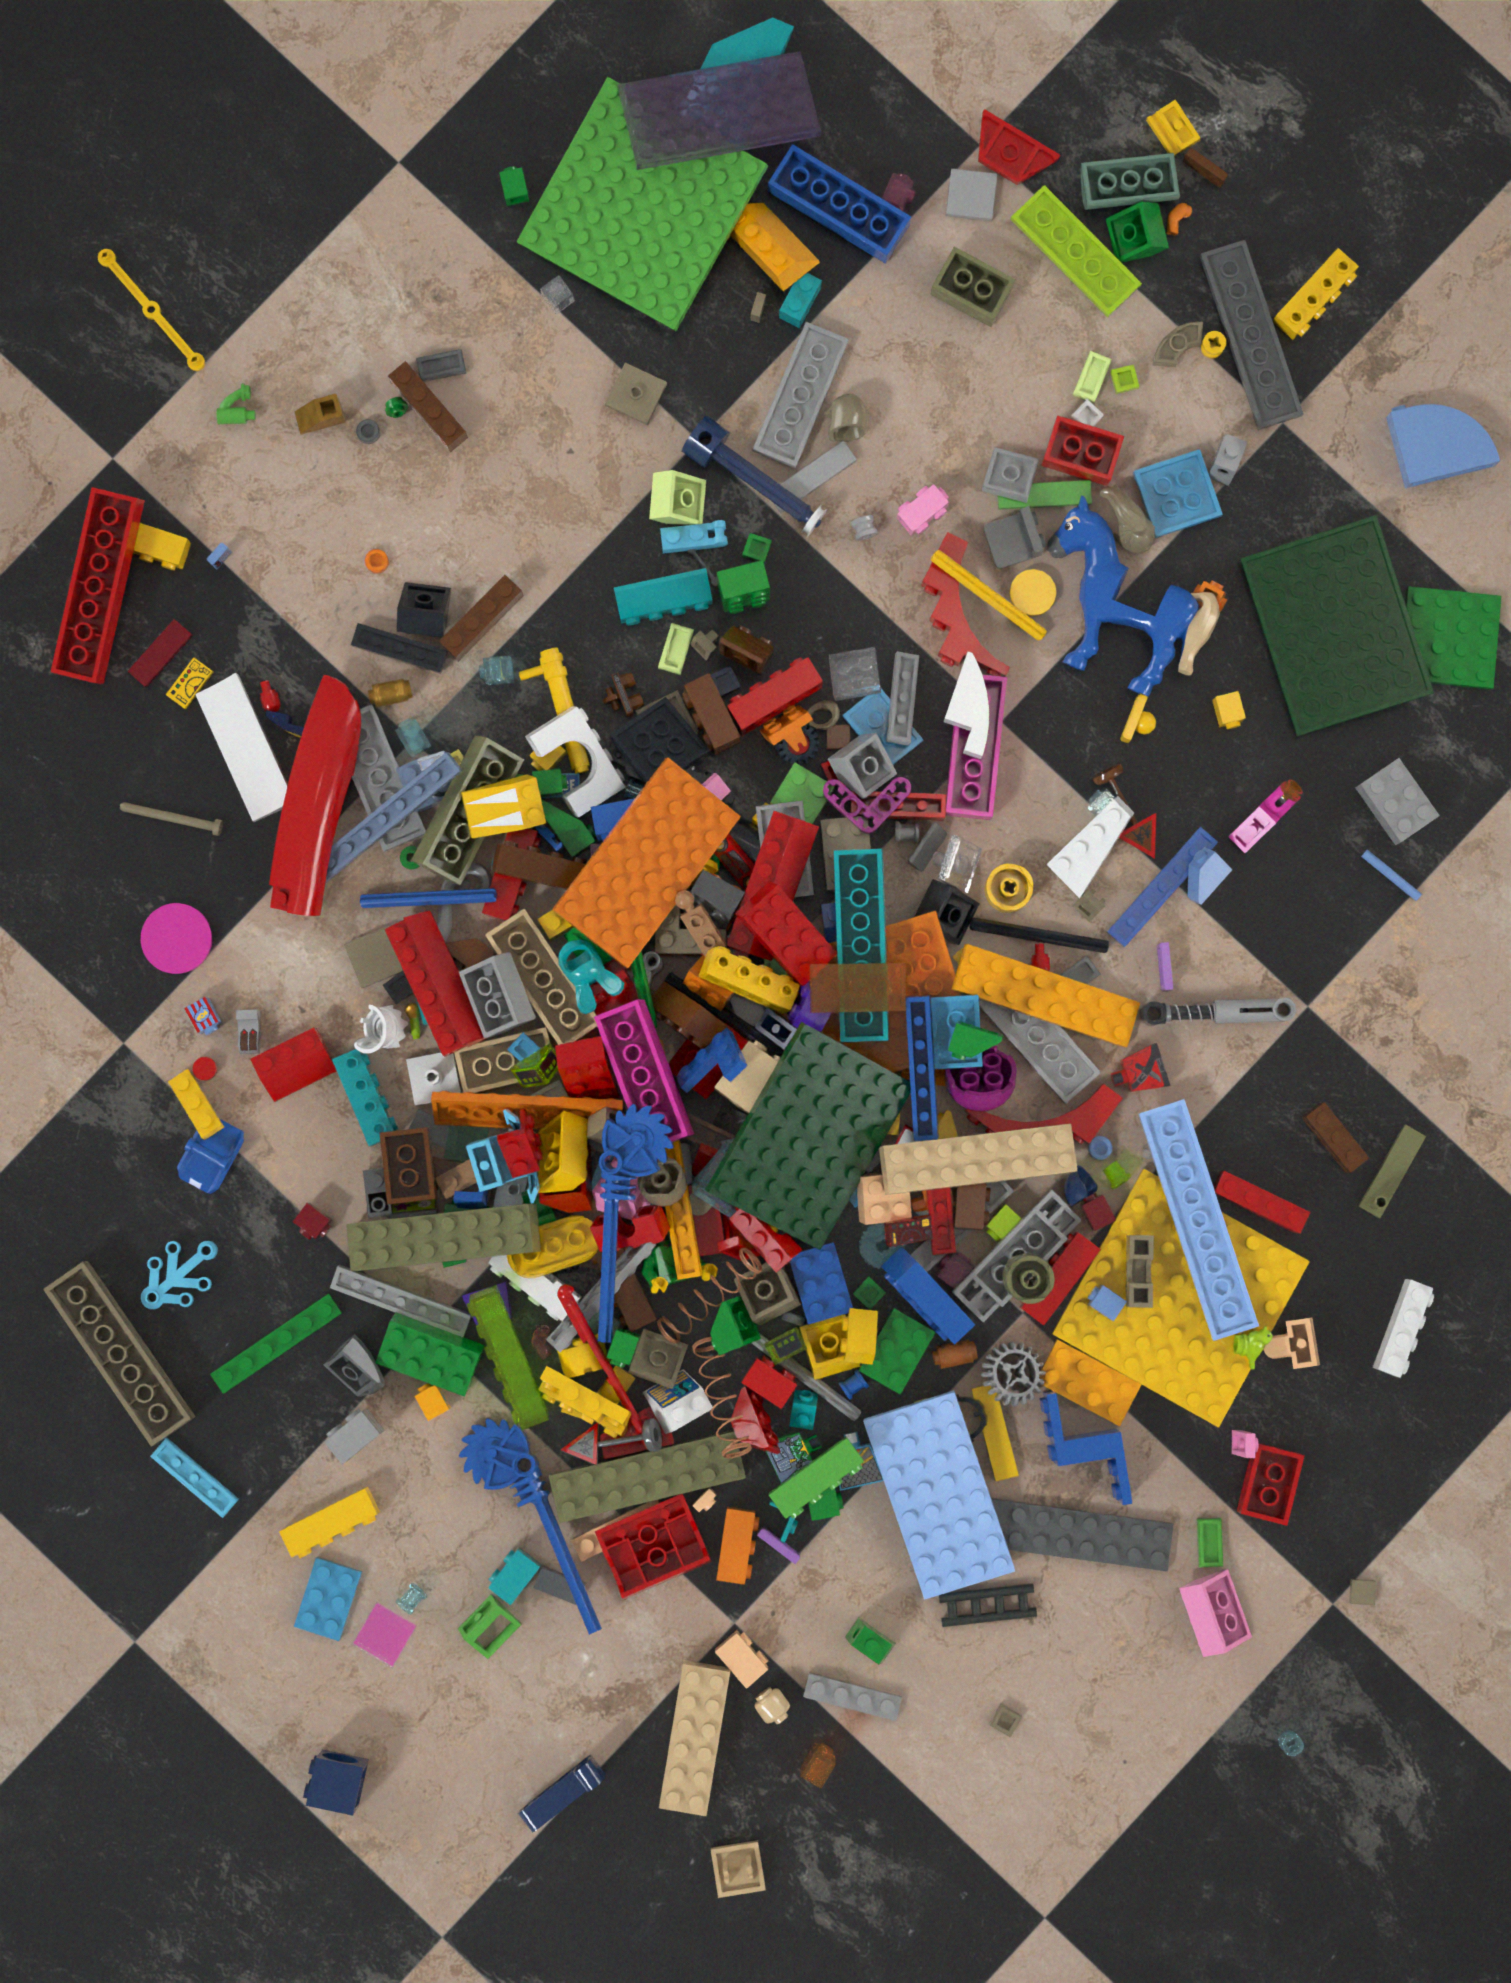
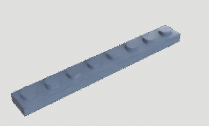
(392, 813)

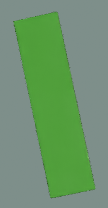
(1051, 495)

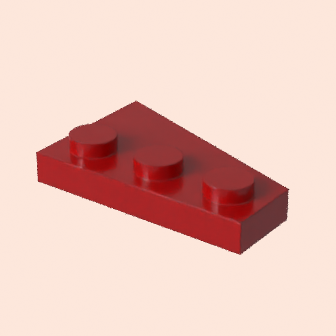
(637, 1446)

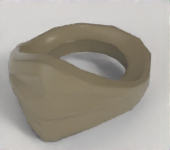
(825, 705)

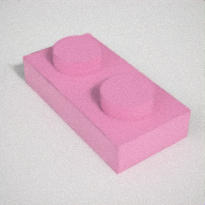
(1244, 1443)

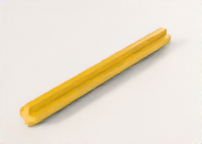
(988, 595)

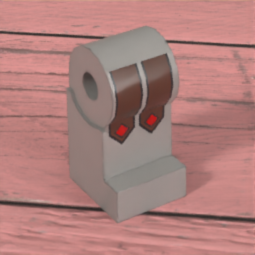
(249, 1031)

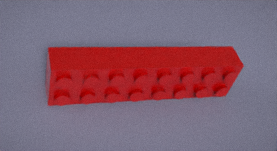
(97, 586)

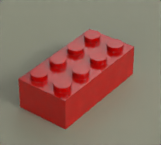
(774, 696)
(785, 932)

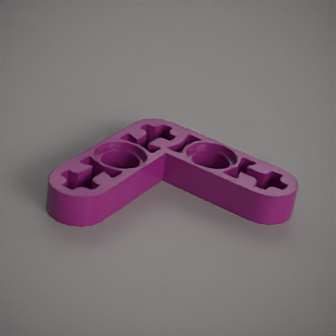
(872, 810)

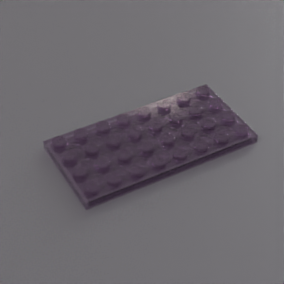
(718, 110)

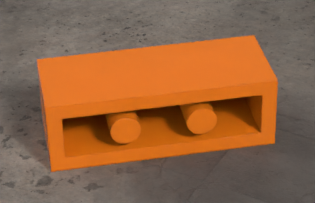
(737, 1545)

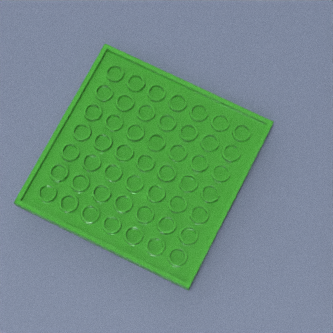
(638, 231)

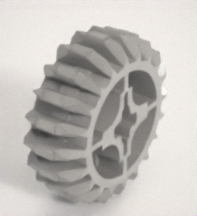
(1021, 1379)

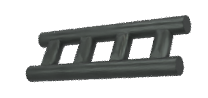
(998, 1594)

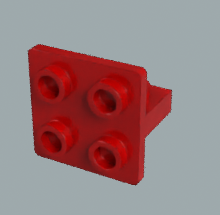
(604, 1000)

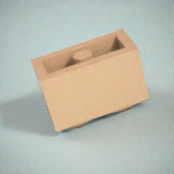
(742, 1658)

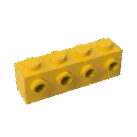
(1315, 294)
(749, 980)

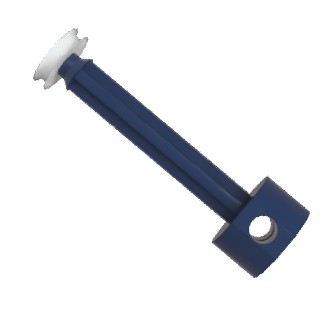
(717, 450)

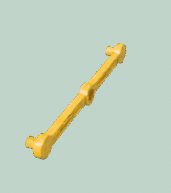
(194, 360)

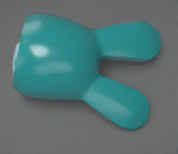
(586, 971)

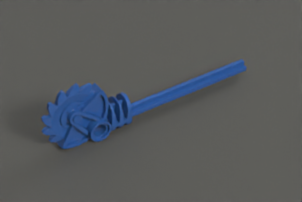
(637, 1144)
(496, 1457)

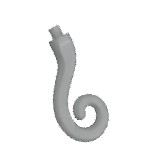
(445, 911)

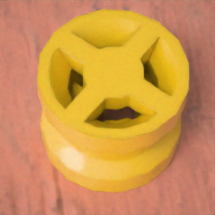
(1210, 349)

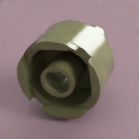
(1038, 1287)

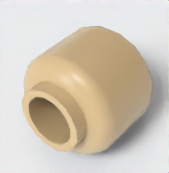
(772, 1705)

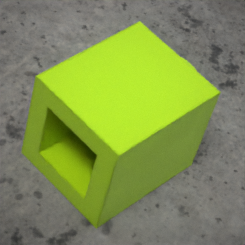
(1002, 1222)

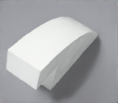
(970, 707)

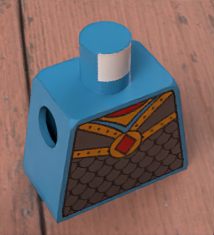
(869, 1473)

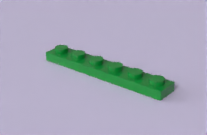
(276, 1343)

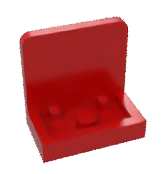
(522, 1147)

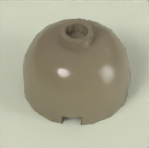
(664, 1186)

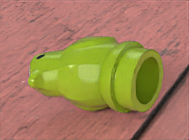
(1252, 1344)

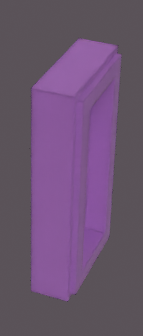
(1165, 966)
(778, 1545)

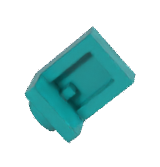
(803, 1409)

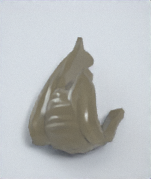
(1134, 527)

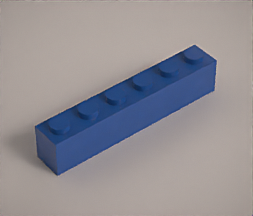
(922, 1068)

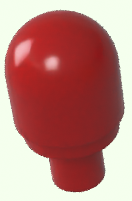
(269, 698)
(1040, 959)

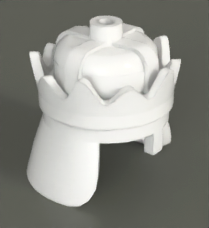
(382, 1029)

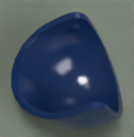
(1078, 1186)

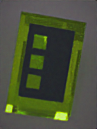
(536, 1068)
(785, 1345)

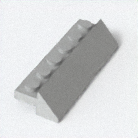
(1038, 1233)

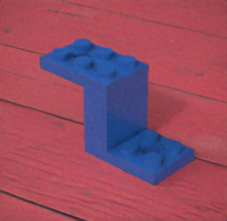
(1086, 1447)

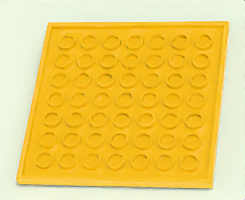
(1171, 1343)

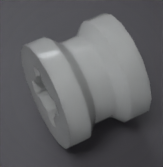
(864, 527)

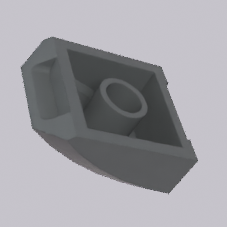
(356, 1367)

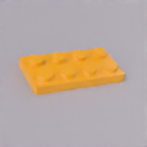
(1089, 1382)

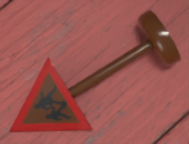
(1141, 834)

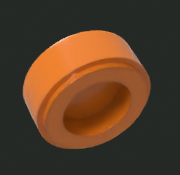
(376, 561)

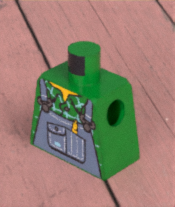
(793, 1455)

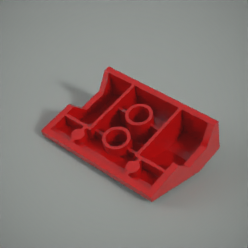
(653, 1546)

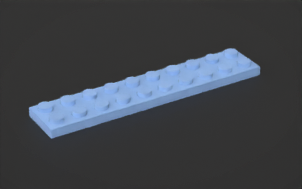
(1198, 1220)

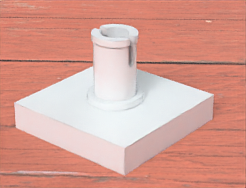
(432, 1074)

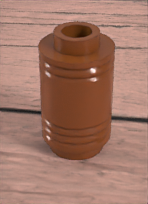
(954, 1355)

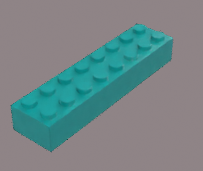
(861, 931)

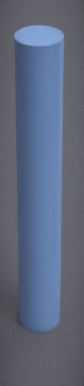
(1391, 875)

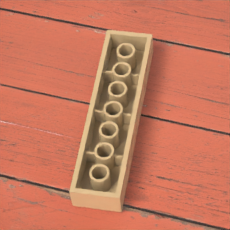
(978, 1159)

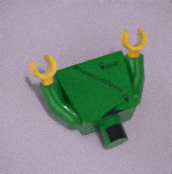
(661, 1271)

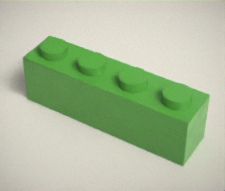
(816, 1477)

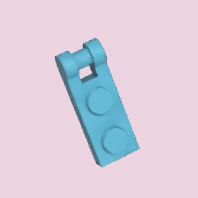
(693, 537)

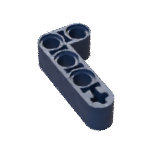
(560, 1794)

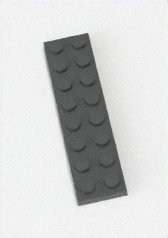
(1251, 334)
(1085, 1535)

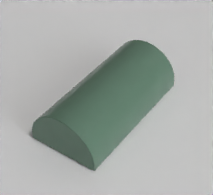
(1129, 181)

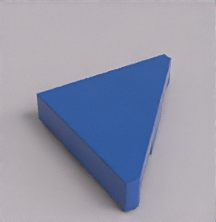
(549, 838)

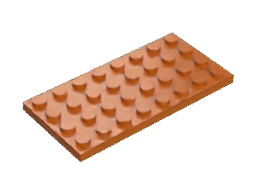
(646, 862)

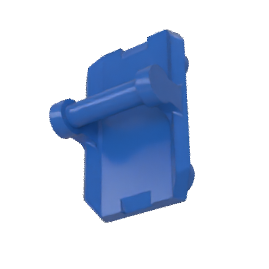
(209, 1160)

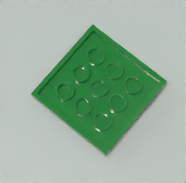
(1456, 635)

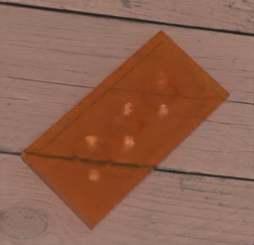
(857, 987)

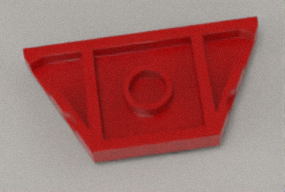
(1011, 151)

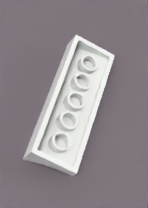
(244, 746)

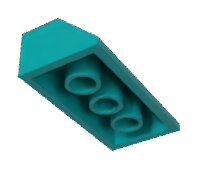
(663, 596)

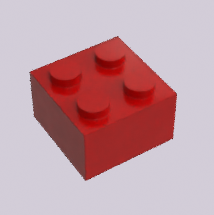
(769, 1382)

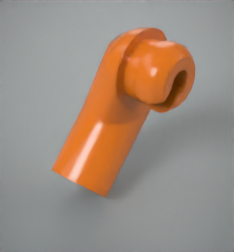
(1175, 215)

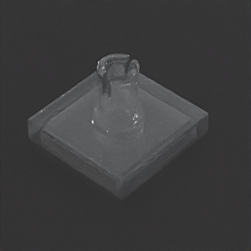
(957, 863)

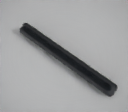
(1039, 935)
(726, 1016)

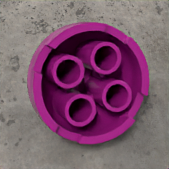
(983, 1086)

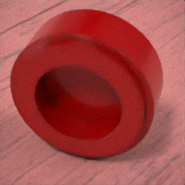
(204, 1068)

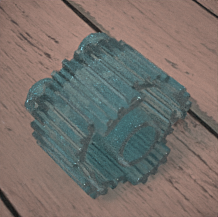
(868, 1247)

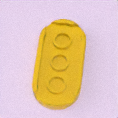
(562, 1246)

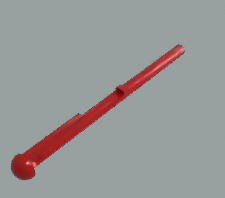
(584, 1331)

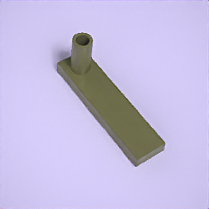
(1392, 1171)

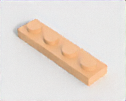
(588, 1544)

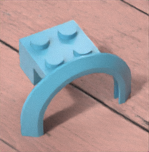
(490, 1164)

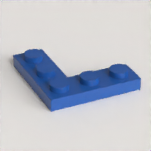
(721, 1050)

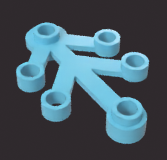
(174, 1277)

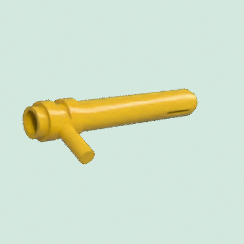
(556, 674)

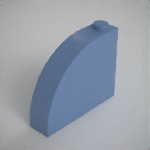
(1438, 443)

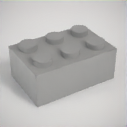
(1397, 801)
(497, 995)

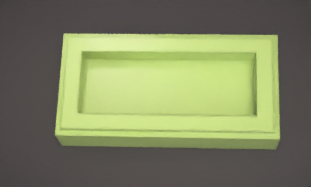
(1092, 377)
(676, 648)

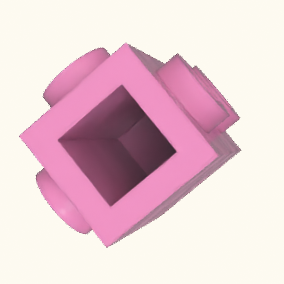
(928, 505)

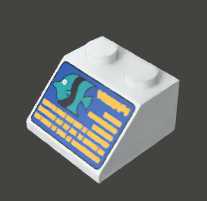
(677, 1405)

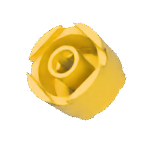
(1021, 893)
(579, 1358)

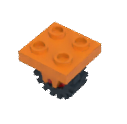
(792, 735)

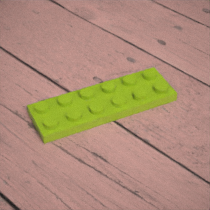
(1075, 251)

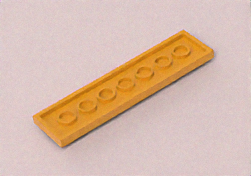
(1045, 995)

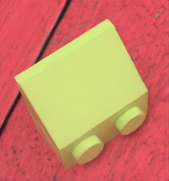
(677, 498)

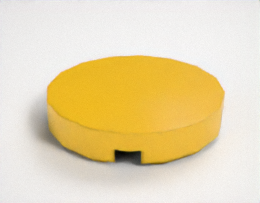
(1033, 592)

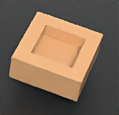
(705, 1501)

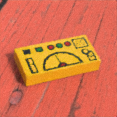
(189, 683)

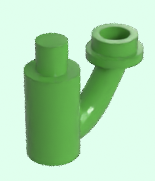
(235, 415)

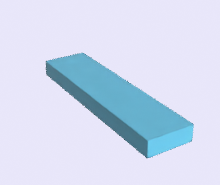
(194, 1477)

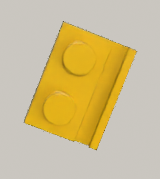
(1173, 128)

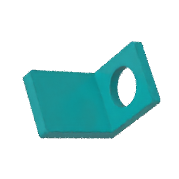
(789, 1527)

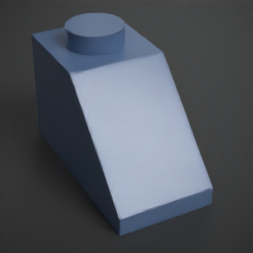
(1205, 874)

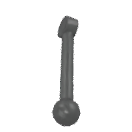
(702, 564)

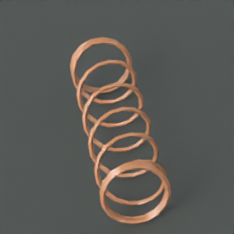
(752, 1268)
(730, 1447)

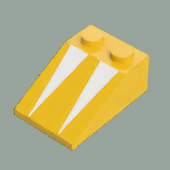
(503, 806)

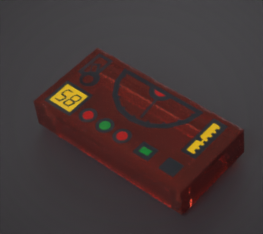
(908, 1230)

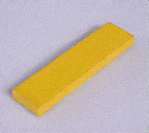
(996, 1436)

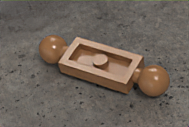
(699, 923)

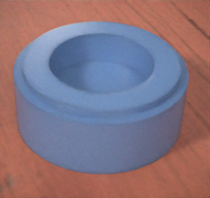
(1100, 1147)

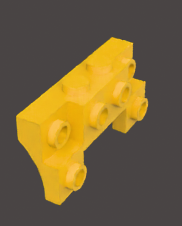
(583, 1400)

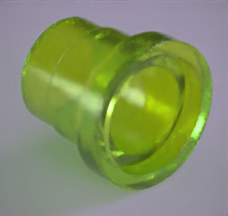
(1116, 1175)

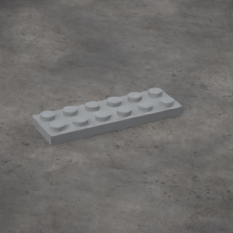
(800, 395)
(378, 779)
(1045, 1049)

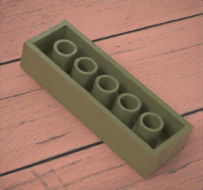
(447, 841)

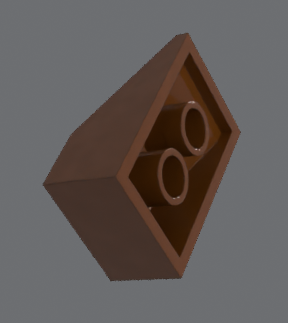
(746, 649)

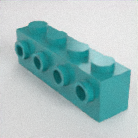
(364, 1095)

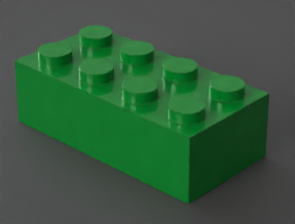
(429, 1354)

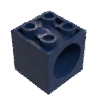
(336, 1782)

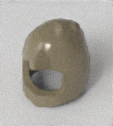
(847, 416)

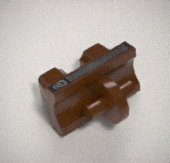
(629, 703)

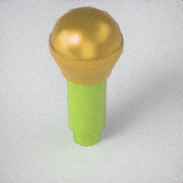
(413, 1014)

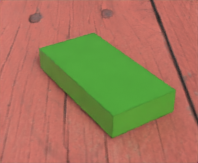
(1210, 1542)

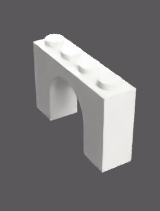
(603, 779)

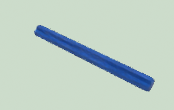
(428, 898)

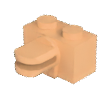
(1296, 1343)

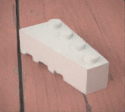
(1088, 849)
(540, 1289)

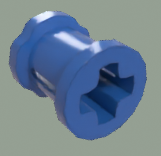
(853, 1384)

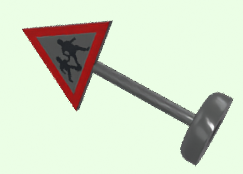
(587, 1444)

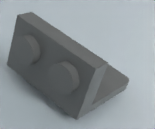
(1014, 538)

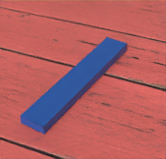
(1159, 889)

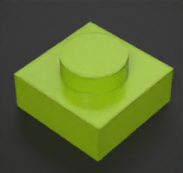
(1124, 379)

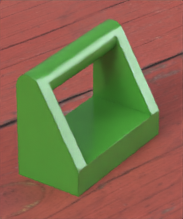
(481, 1619)

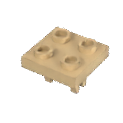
(738, 1869)

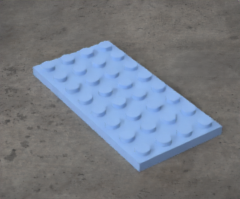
(939, 1495)

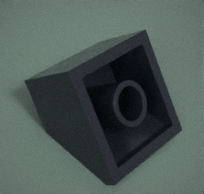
(423, 609)
(952, 908)

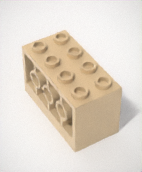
(749, 1083)

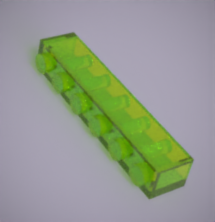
(508, 1357)

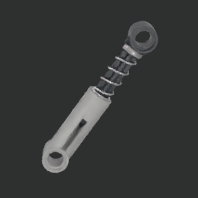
(1221, 1011)

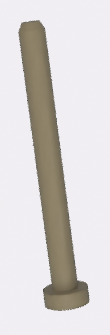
(215, 827)

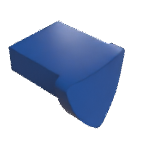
(471, 1200)

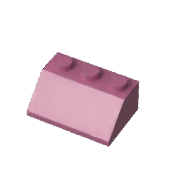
(1215, 1613)

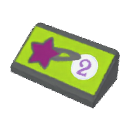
(415, 1208)

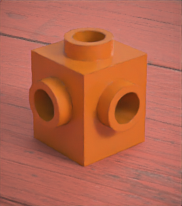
(1214, 588)

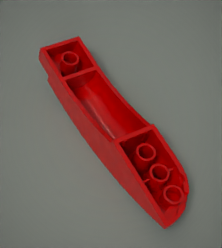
(315, 799)

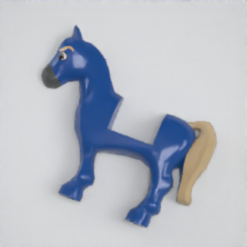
(1103, 576)

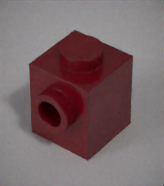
(312, 1222)

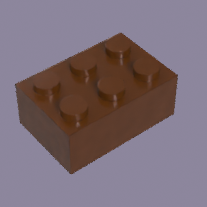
(710, 714)
(686, 1015)
(408, 1165)

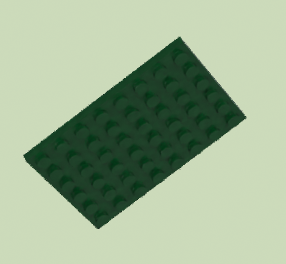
(1336, 626)
(810, 1136)

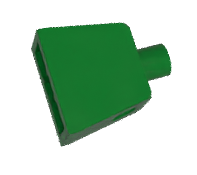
(869, 1641)

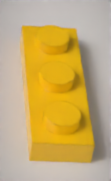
(196, 1104)

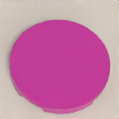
(176, 938)

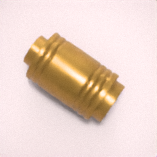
(390, 692)

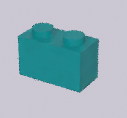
(800, 299)
(514, 1576)

